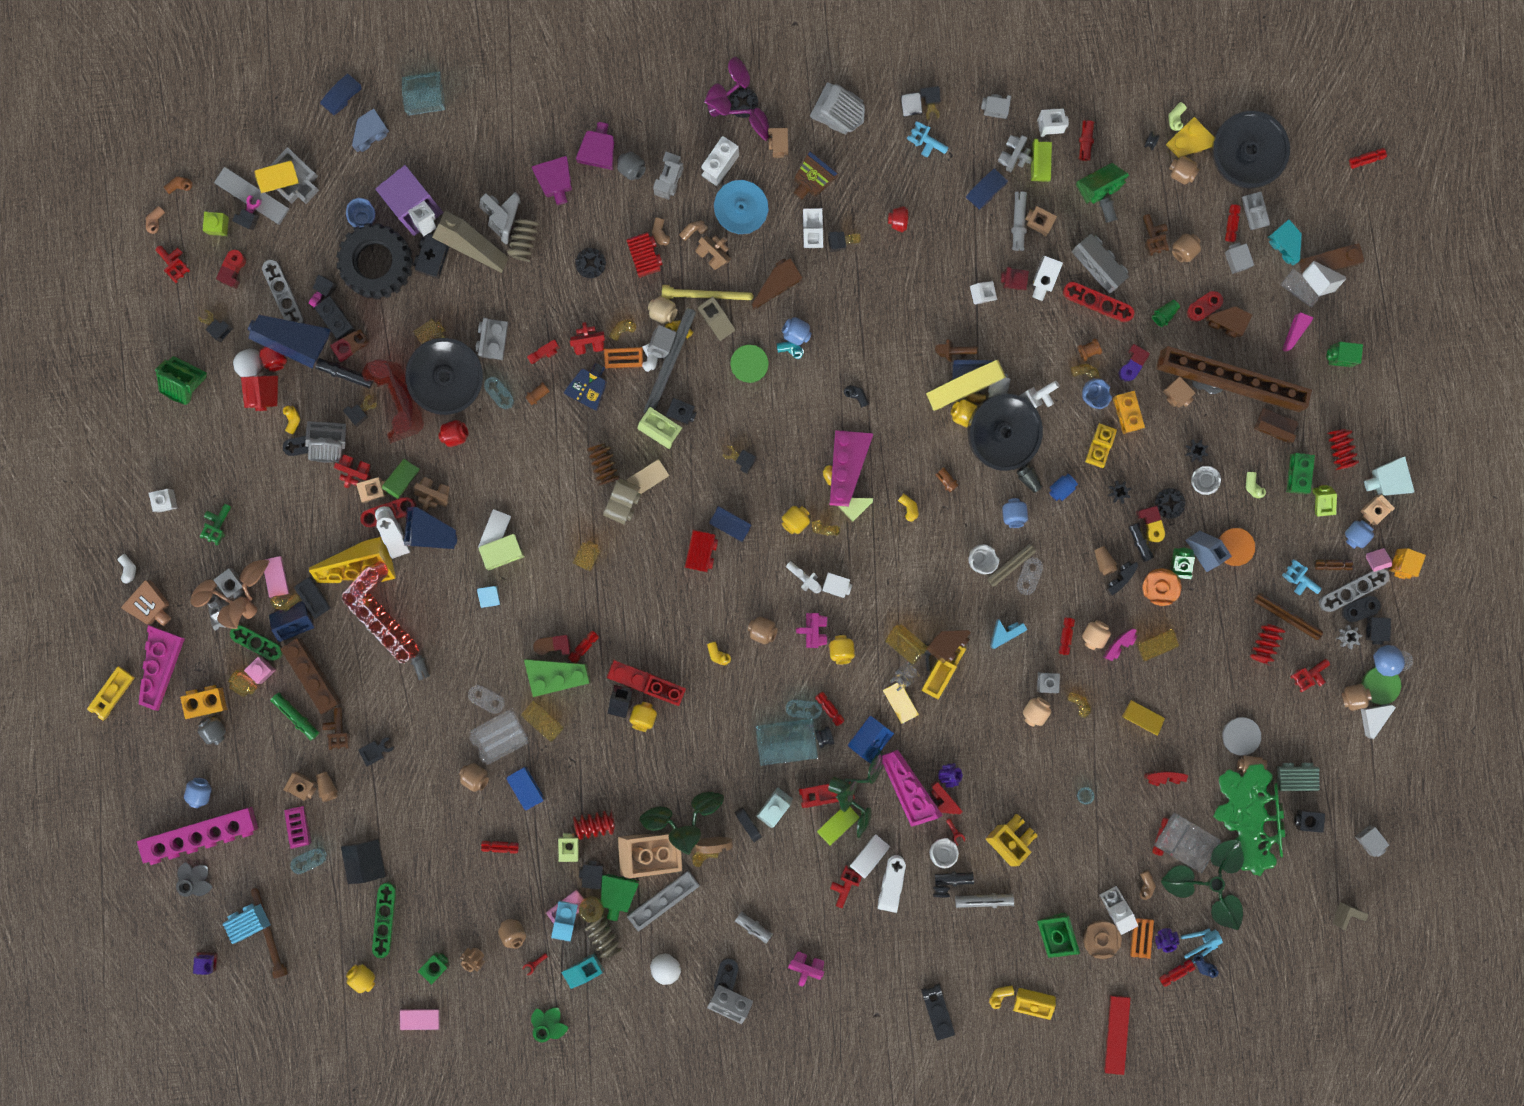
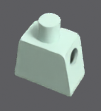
(1391, 478)
(774, 808)

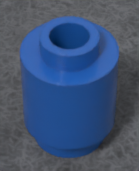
(1063, 487)

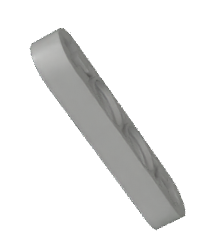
(284, 294)
(1354, 590)

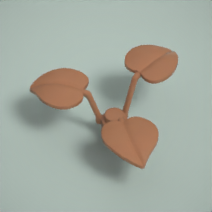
(231, 614)

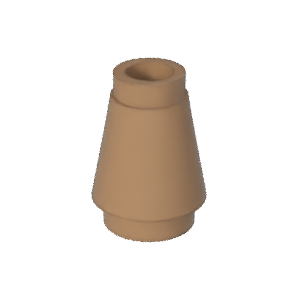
(1105, 561)
(326, 788)

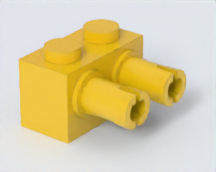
(1008, 845)

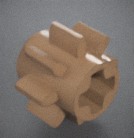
(472, 959)

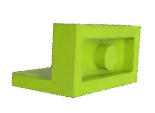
(1041, 161)

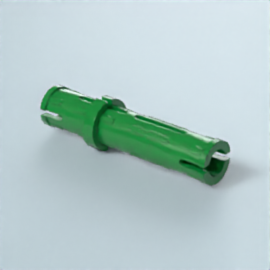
(301, 723)

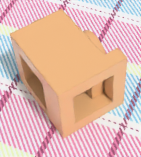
(365, 490)
(1369, 510)

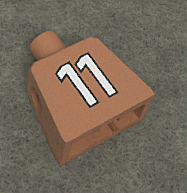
(148, 604)

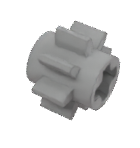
(1354, 635)

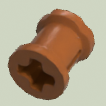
(1089, 349)

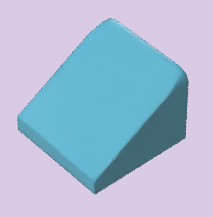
(488, 596)

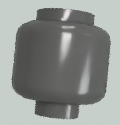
(631, 165)
(211, 730)

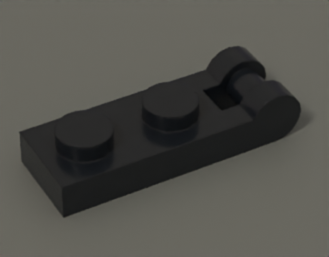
(938, 1013)

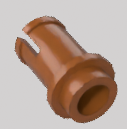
(537, 394)
(947, 480)

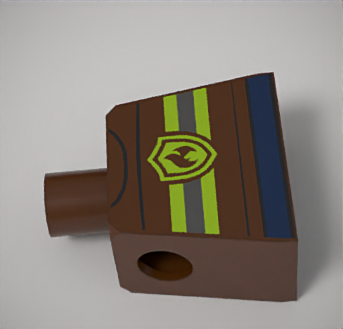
(813, 176)

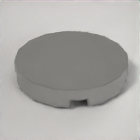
(1241, 736)

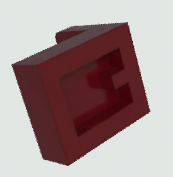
(1014, 279)

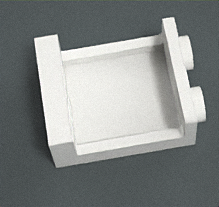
(720, 161)

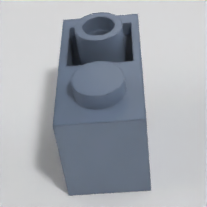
(368, 129)
(1208, 550)

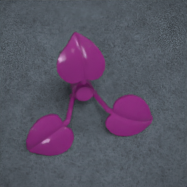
(720, 105)

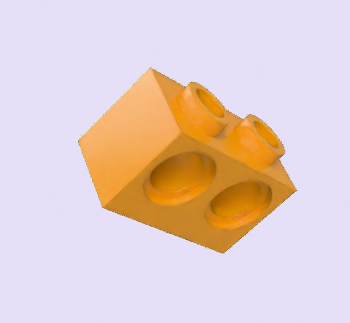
(1128, 412)
(1407, 563)
(204, 706)

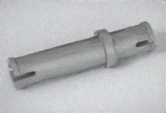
(1019, 221)
(984, 900)

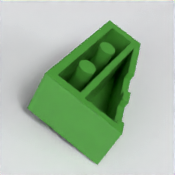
(555, 676)

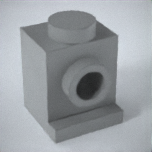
(996, 106)

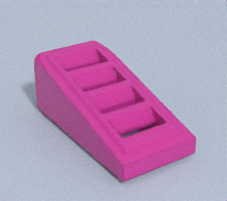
(1297, 328)
(290, 828)

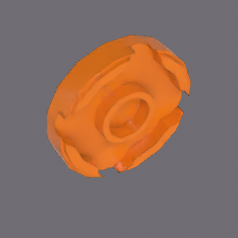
(1239, 544)
(1162, 587)

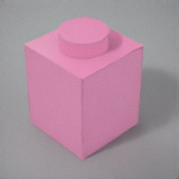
(260, 670)

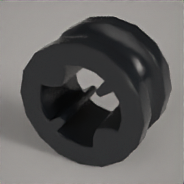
(1151, 141)
(941, 891)

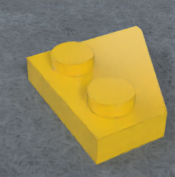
(1191, 139)

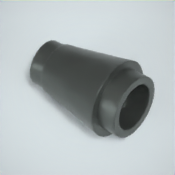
(1029, 477)

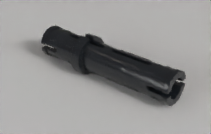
(337, 370)

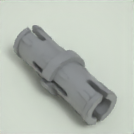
(753, 927)

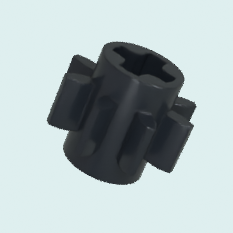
(1196, 445)
(1114, 494)

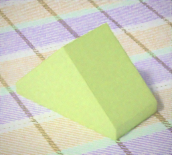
(856, 507)

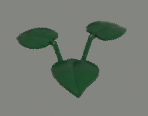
(846, 791)
(686, 836)
(1226, 856)

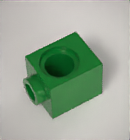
(430, 975)

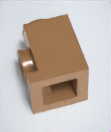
(778, 142)
(1046, 217)
(308, 785)

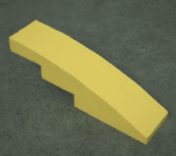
(966, 385)

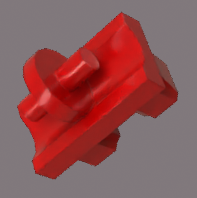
(579, 341)
(345, 465)

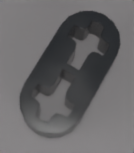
(296, 441)
(748, 824)

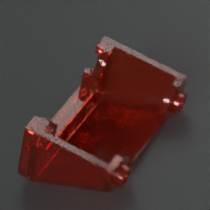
(409, 419)

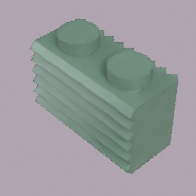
(1298, 777)

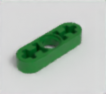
(241, 640)

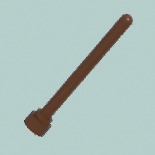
(278, 969)

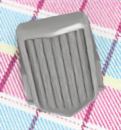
(839, 109)
(500, 217)
(325, 441)

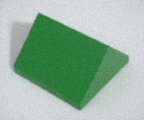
(1058, 935)

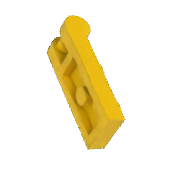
(111, 692)

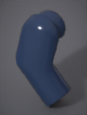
(1204, 967)

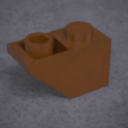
(1231, 320)
(946, 644)

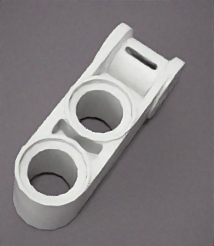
(391, 532)
(892, 885)

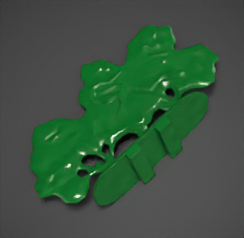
(1247, 815)

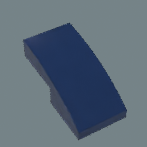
(340, 93)
(986, 189)

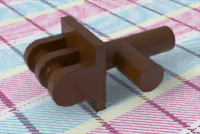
(1155, 240)
(947, 350)
(337, 726)

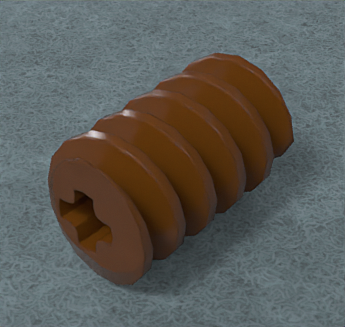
(603, 464)

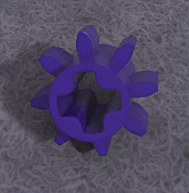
(950, 775)
(1167, 940)

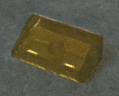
(906, 644)
(1157, 644)

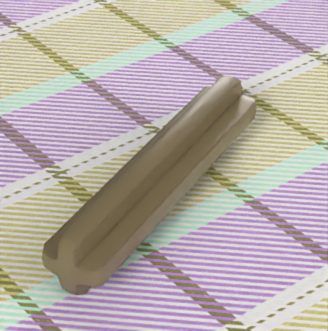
(1011, 565)

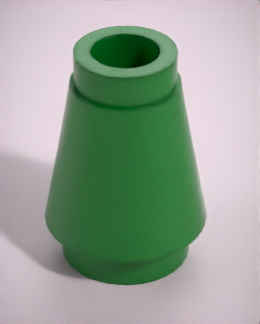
(1165, 313)

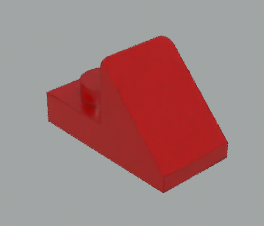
(947, 805)

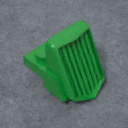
(178, 379)

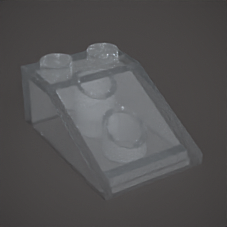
(1187, 842)

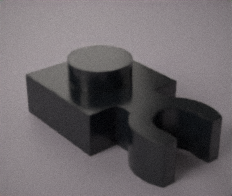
(373, 752)

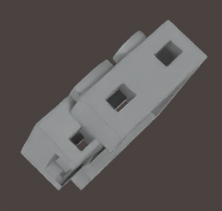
(671, 173)
(304, 188)

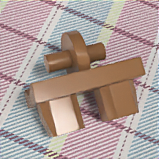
(717, 250)
(430, 497)

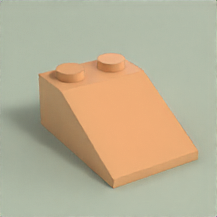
(648, 855)

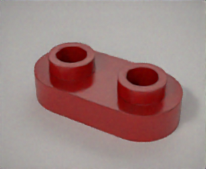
(1205, 306)

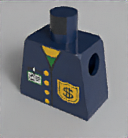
(588, 387)

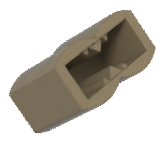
(622, 501)

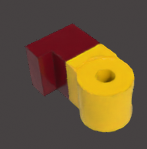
(1153, 522)

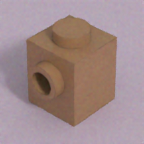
(1179, 393)

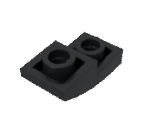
(1126, 573)

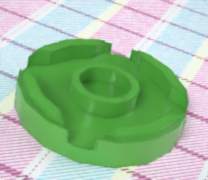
(749, 363)
(1382, 688)

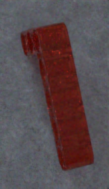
(375, 617)

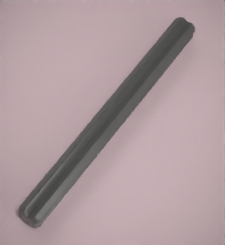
(670, 359)

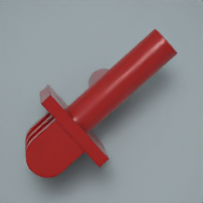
(175, 268)
(1304, 678)
(844, 890)

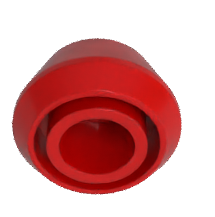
(898, 219)

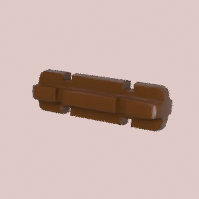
(1333, 564)

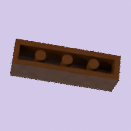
(310, 675)

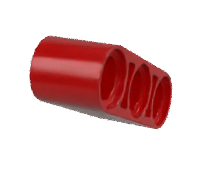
(396, 507)

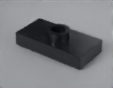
(312, 597)

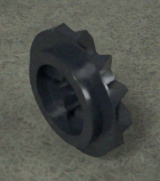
(752, 101)
(590, 272)
(1163, 497)

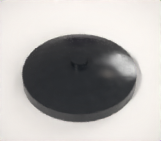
(1251, 149)
(444, 376)
(1005, 432)

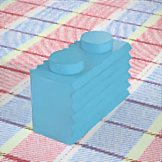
(245, 924)

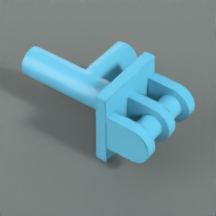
(922, 136)
(1295, 574)

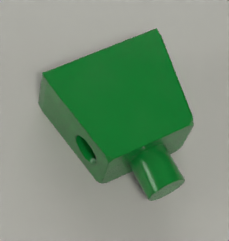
(617, 894)

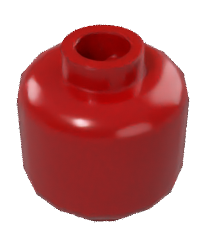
(272, 360)
(453, 433)

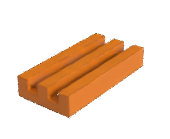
(623, 350)
(1133, 953)

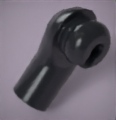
(856, 393)

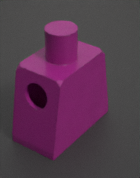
(597, 148)
(554, 178)

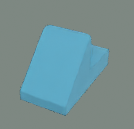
(1001, 636)

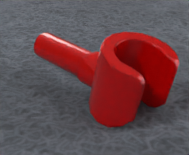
(955, 832)
(535, 963)

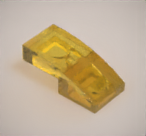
(542, 721)

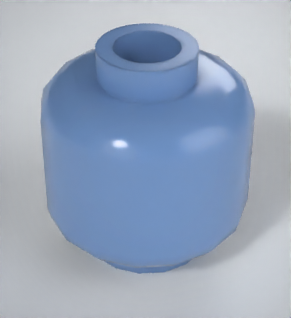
(796, 331)
(1015, 513)
(1359, 534)
(197, 792)

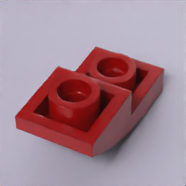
(1158, 777)

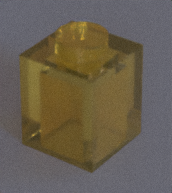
(429, 331)
(587, 555)

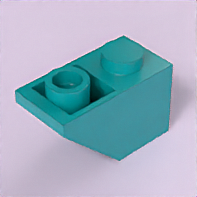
(1287, 241)
(583, 971)

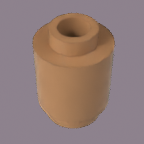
(1245, 761)

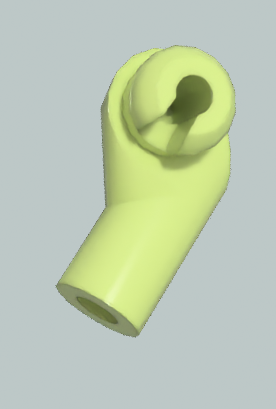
(1174, 117)
(1252, 487)

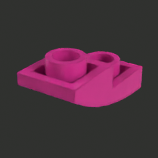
(1125, 639)

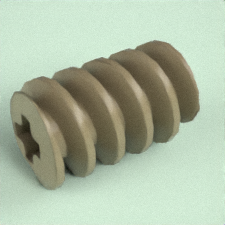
(522, 239)
(603, 938)

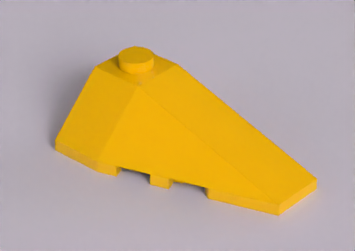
(352, 562)

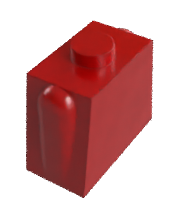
(260, 392)

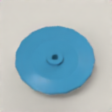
(741, 207)

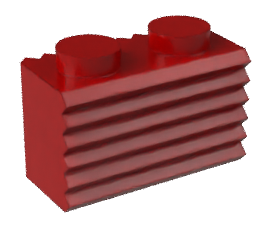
(643, 254)
(700, 551)

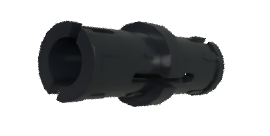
(1141, 541)
(954, 878)

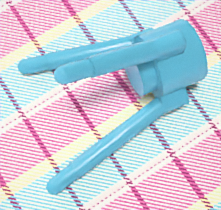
(1211, 942)

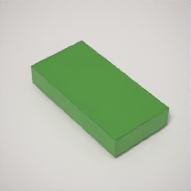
(400, 478)

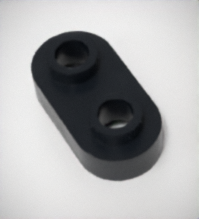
(1361, 608)
(726, 976)

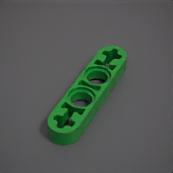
(384, 920)

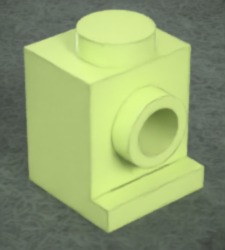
(568, 855)

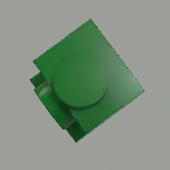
(1183, 562)

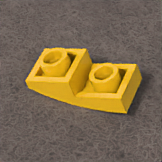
(1101, 445)

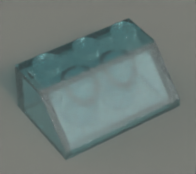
(786, 742)

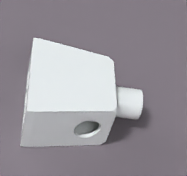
(1049, 268)

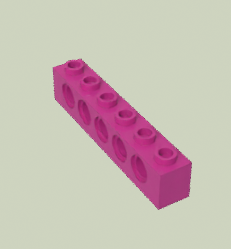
(149, 846)

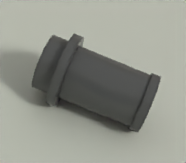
(1108, 210)
(419, 665)

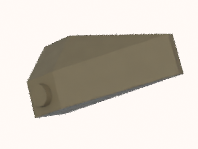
(466, 239)

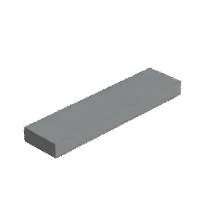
(242, 189)
(663, 900)

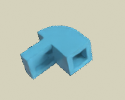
(564, 921)

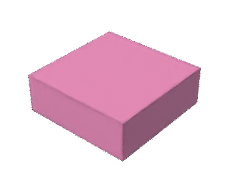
(1379, 559)

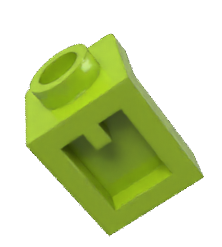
(1325, 500)

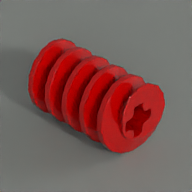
(1343, 448)
(1267, 644)
(594, 825)

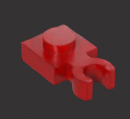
(548, 350)

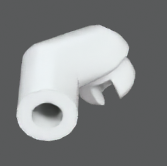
(651, 360)
(129, 569)

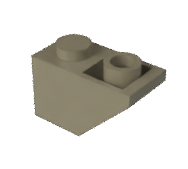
(716, 319)

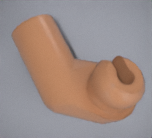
(152, 220)

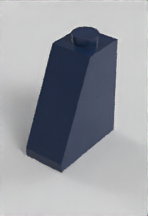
(427, 531)

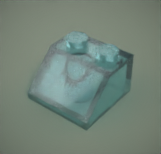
(423, 93)

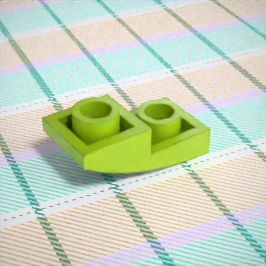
(838, 825)

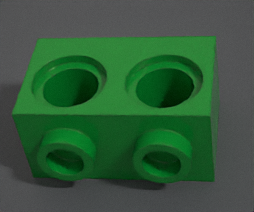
(1344, 354)
(1300, 473)

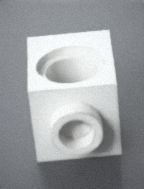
(163, 500)
(837, 585)

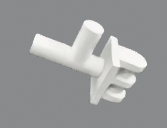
(1034, 396)
(809, 582)

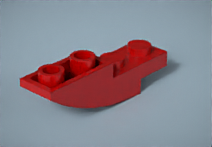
(646, 682)

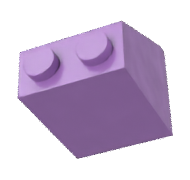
(403, 193)

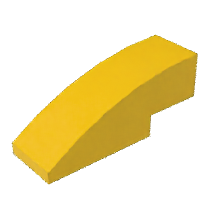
(941, 675)

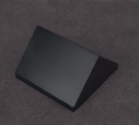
(363, 862)

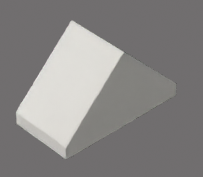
(1322, 278)
(1375, 718)

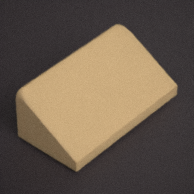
(649, 476)

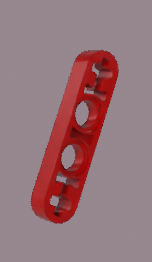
(1099, 299)

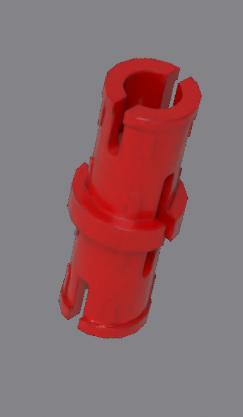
(1086, 140)

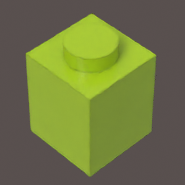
(215, 223)

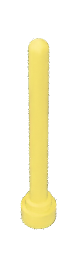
(669, 292)

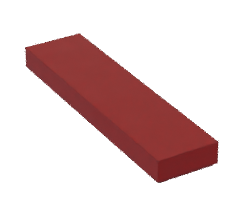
(1117, 1035)

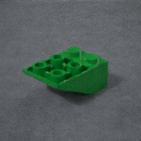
(1103, 181)

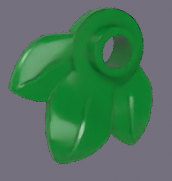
(549, 1022)

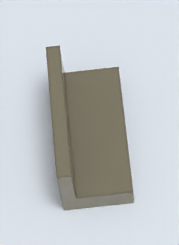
(1344, 914)

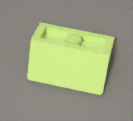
(659, 427)
(501, 552)

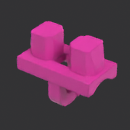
(813, 638)
(814, 970)

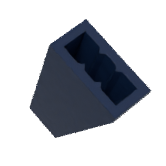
(290, 338)

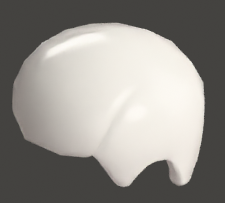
(248, 363)
(1206, 480)
(983, 559)
(944, 853)
(665, 969)

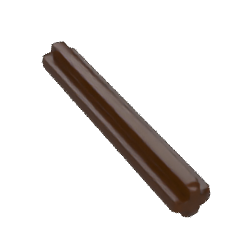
(1288, 616)

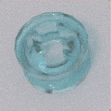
(1091, 793)

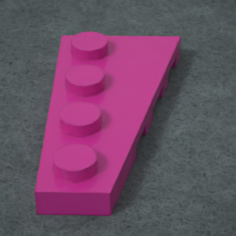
(848, 459)
(158, 666)
(911, 794)

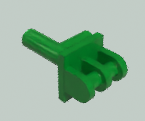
(218, 521)

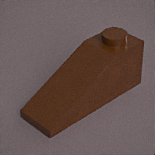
(1336, 259)
(780, 279)

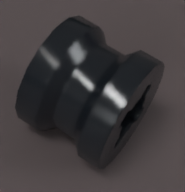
(824, 737)

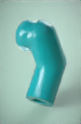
(795, 350)

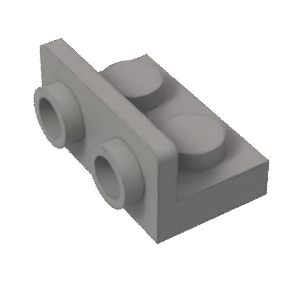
(492, 339)
(730, 1004)

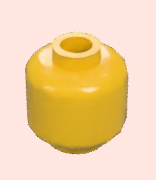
(962, 412)
(795, 519)
(842, 649)
(643, 716)
(360, 978)

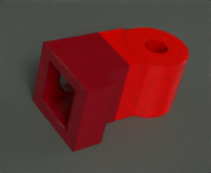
(230, 268)

